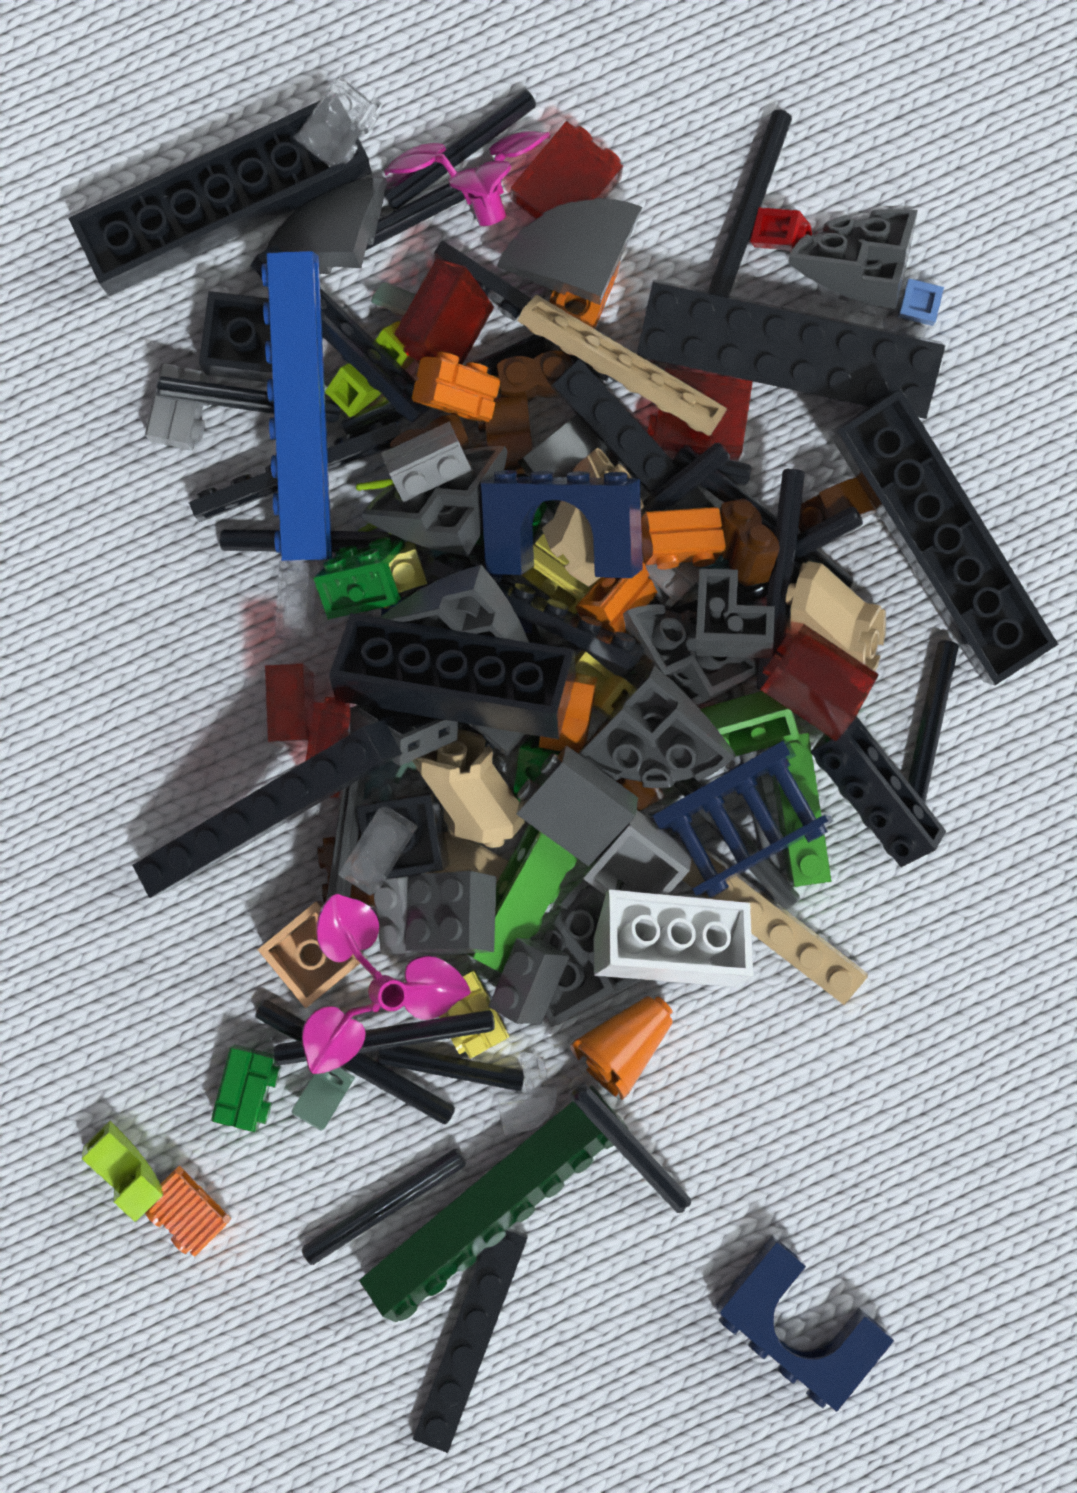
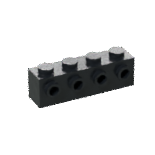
(879, 793)

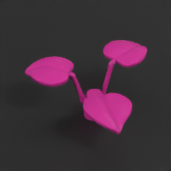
(479, 185)
(429, 988)

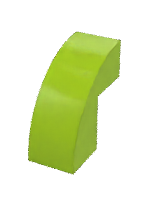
(351, 389)
(124, 1169)

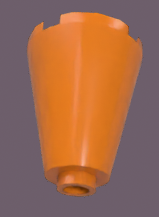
(624, 1044)

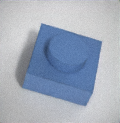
(920, 302)

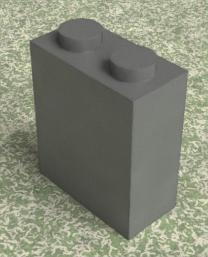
(576, 805)

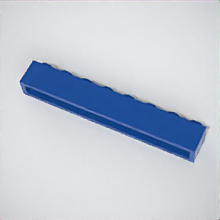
(298, 405)

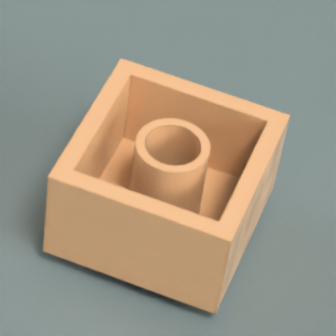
(300, 961)

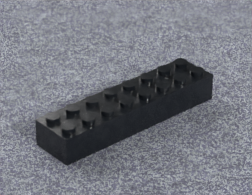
(207, 202)
(787, 347)
(943, 537)

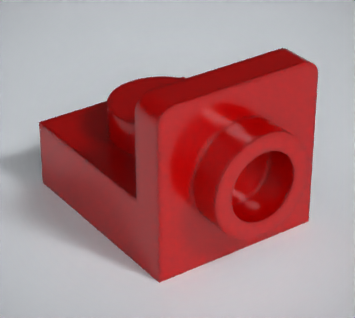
(779, 229)

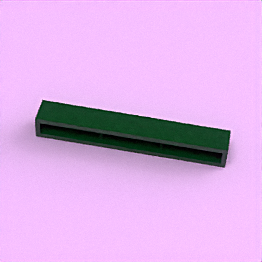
(485, 1212)

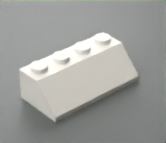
(673, 939)

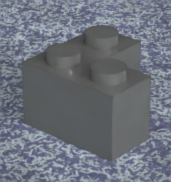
(730, 628)

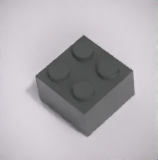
(451, 913)

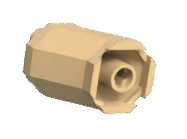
(570, 530)
(836, 613)
(471, 790)

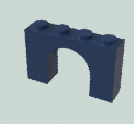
(608, 504)
(828, 1371)

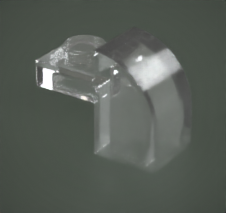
(529, 1106)

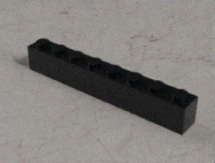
(268, 808)

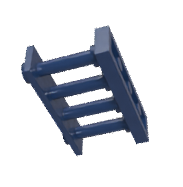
(711, 801)

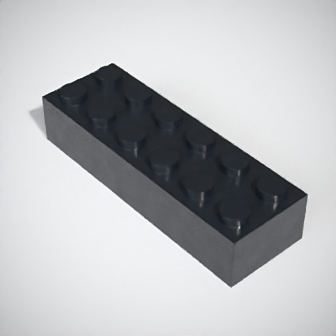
(453, 675)

